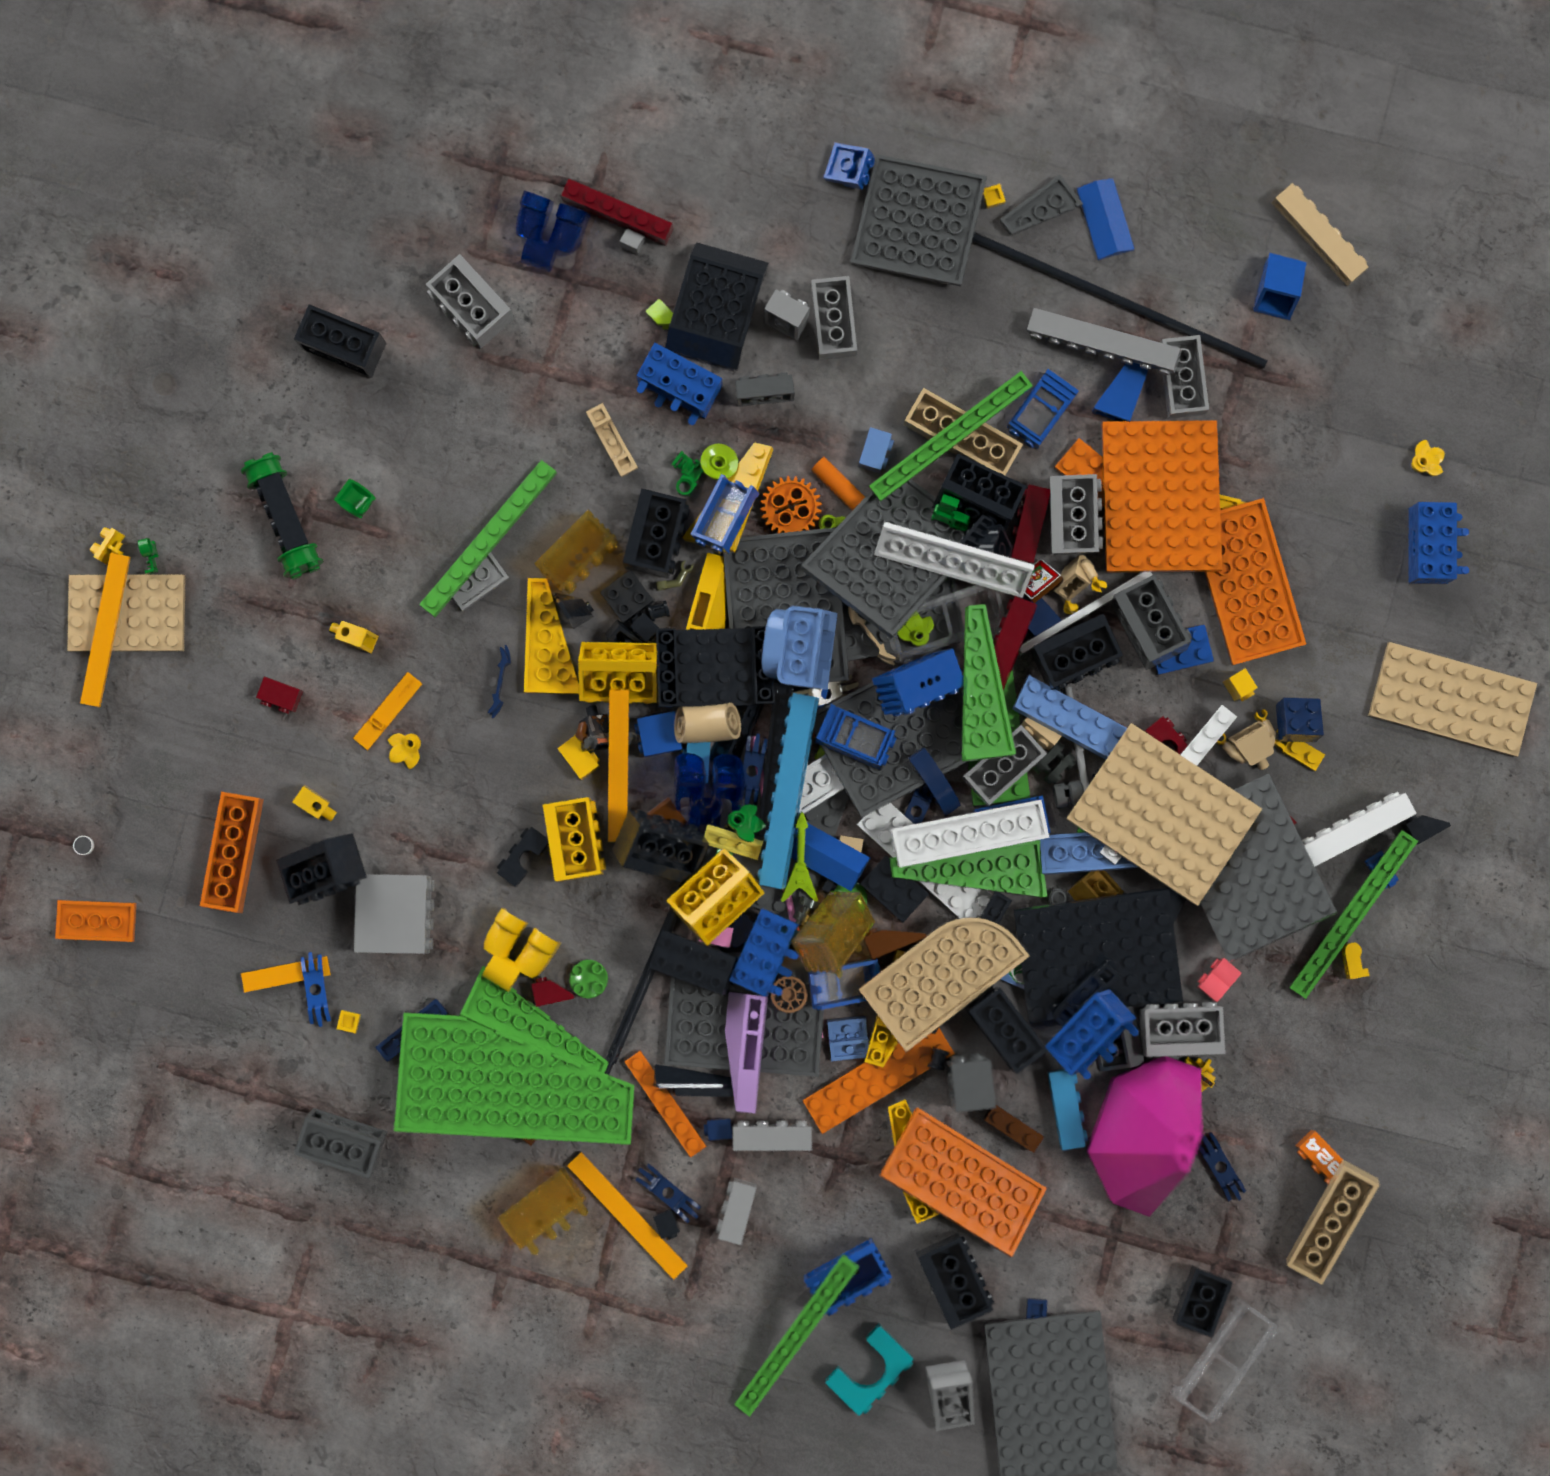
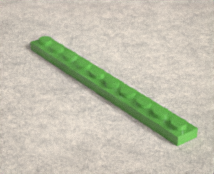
(950, 436)
(488, 538)
(1353, 914)
(796, 1335)

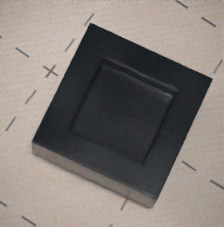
(829, 885)

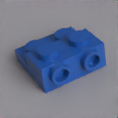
(849, 165)

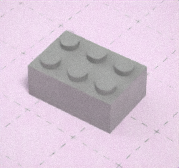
(787, 314)
(736, 1211)

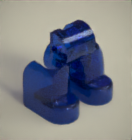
(566, 234)
(690, 783)

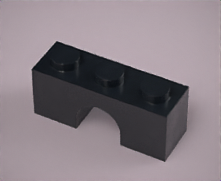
(511, 868)

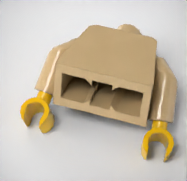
(1077, 577)
(1252, 743)

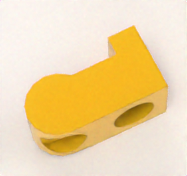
(1352, 962)

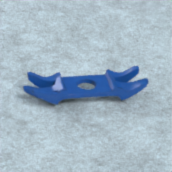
(315, 1001)

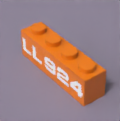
(1320, 1154)

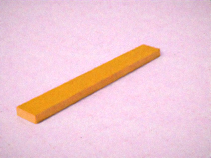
(105, 630)
(618, 761)
(627, 1215)

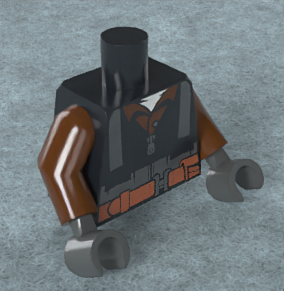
(594, 731)

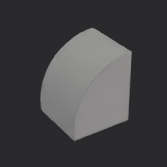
(632, 241)

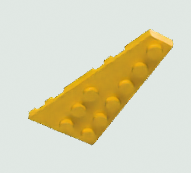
(749, 472)
(546, 651)

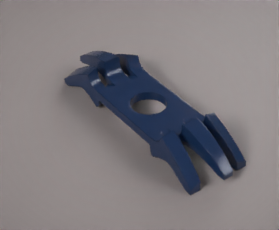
(505, 661)
(756, 759)
(921, 800)
(1229, 1175)
(679, 1198)

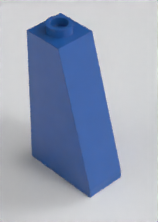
(1122, 394)

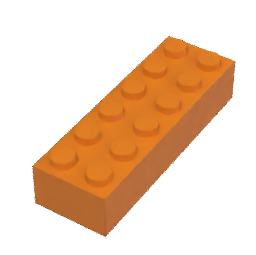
(231, 852)

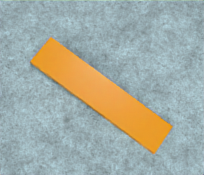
(387, 711)
(279, 975)

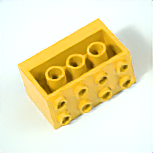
(618, 667)
(561, 835)
(715, 896)

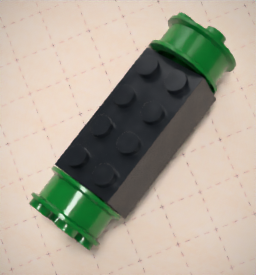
(267, 478)

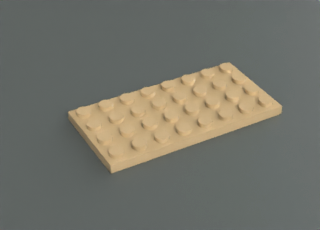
(1452, 699)

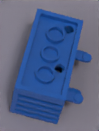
(679, 382)
(1431, 536)
(901, 686)
(765, 953)
(1091, 1033)
(872, 1273)

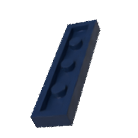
(392, 1044)

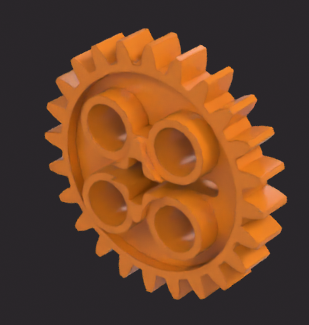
(784, 491)

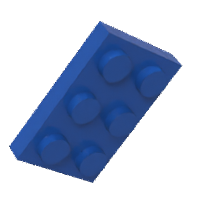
(1197, 654)

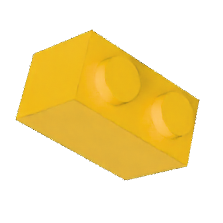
(1240, 685)
(581, 762)

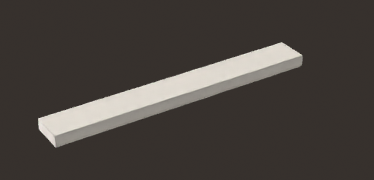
(1081, 613)

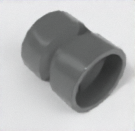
(1074, 791)

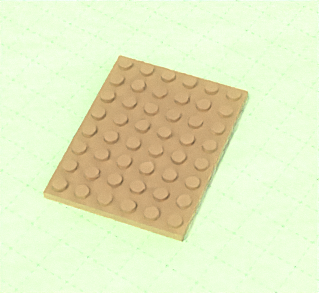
(1164, 814)

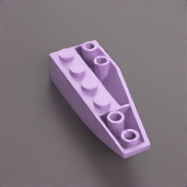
(744, 1044)

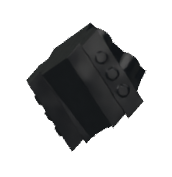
(988, 537)

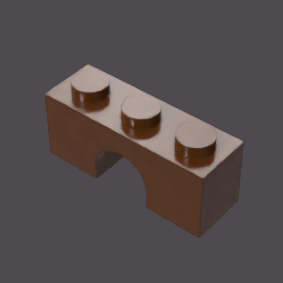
(1013, 1128)

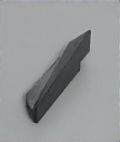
(692, 1082)

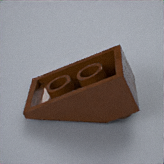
(886, 941)

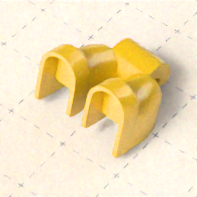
(499, 942)

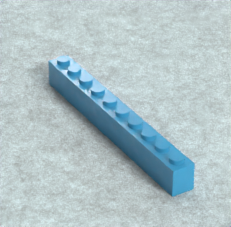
(789, 791)

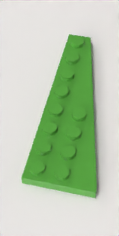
(985, 712)
(1003, 869)
(520, 1018)

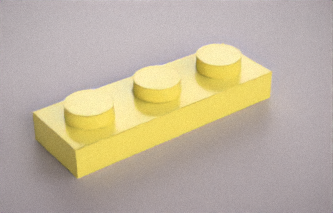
(731, 842)

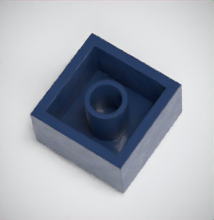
(1299, 720)

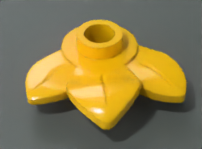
(1429, 457)
(402, 751)

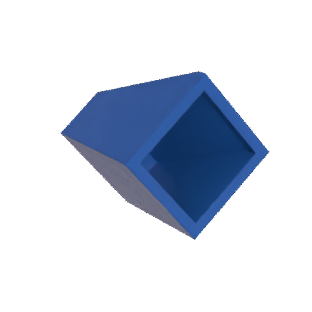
(1280, 286)

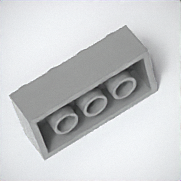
(834, 317)
(1187, 387)
(995, 775)
(772, 1136)

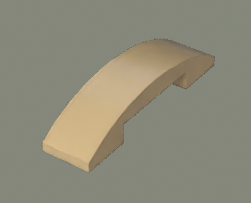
(611, 440)

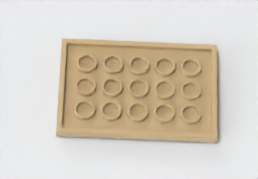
(148, 616)

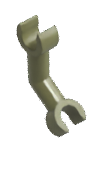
(663, 585)

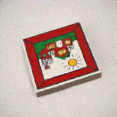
(1042, 581)

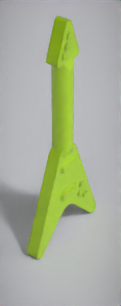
(800, 876)

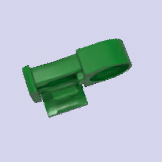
(692, 471)
(945, 513)
(148, 549)

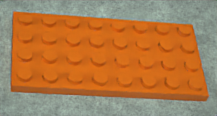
(1253, 588)
(963, 1182)

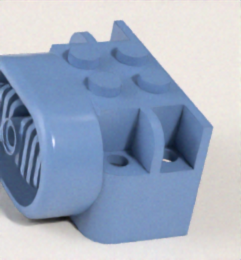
(799, 646)

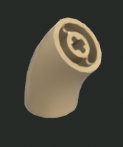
(707, 723)

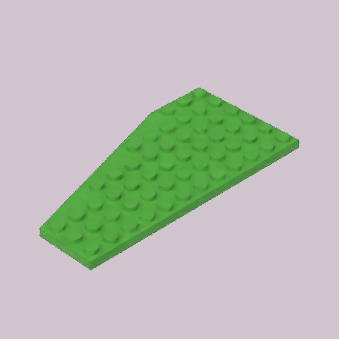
(495, 1085)

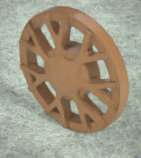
(789, 994)

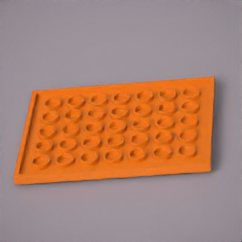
(1161, 496)

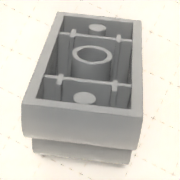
(950, 1395)

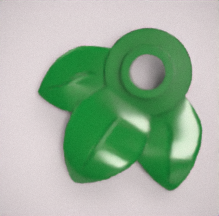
(748, 823)

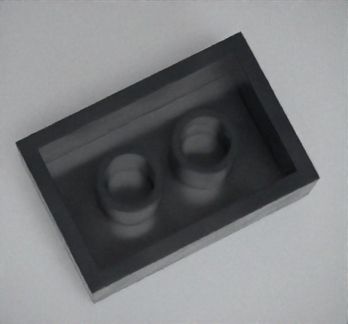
(895, 894)
(1202, 1301)

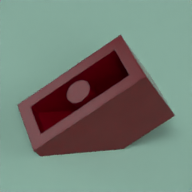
(549, 992)

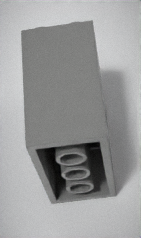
(394, 914)

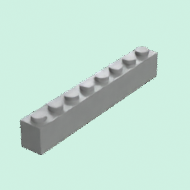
(1104, 341)

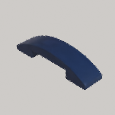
(935, 781)

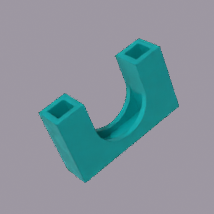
(861, 1396)

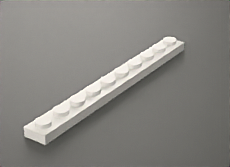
(1195, 752)

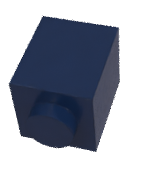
(718, 1129)

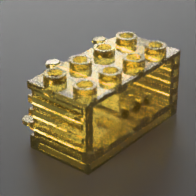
(583, 533)
(833, 932)
(542, 1209)

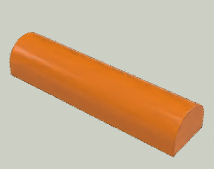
(837, 483)

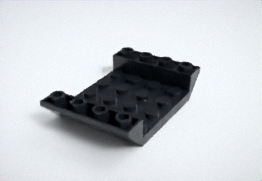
(715, 305)
(712, 667)

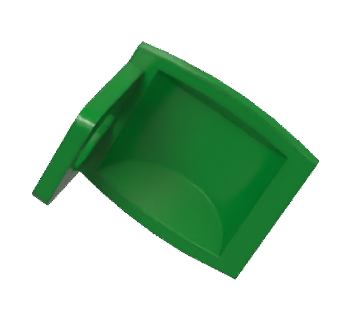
(355, 498)

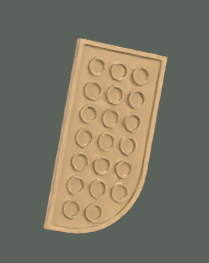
(941, 976)

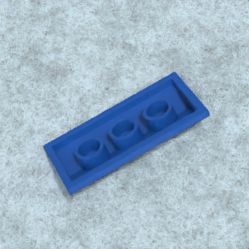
(1105, 218)
(831, 857)

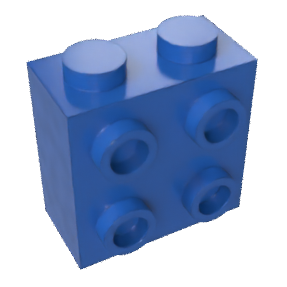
(657, 734)

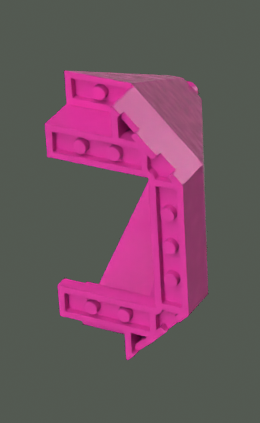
(1147, 1132)

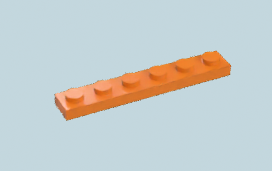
(665, 1105)

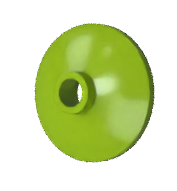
(722, 454)

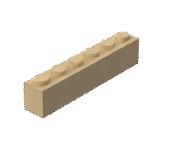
(1320, 234)

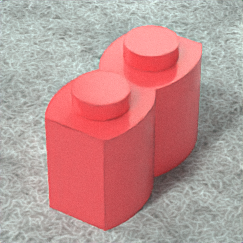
(1218, 979)

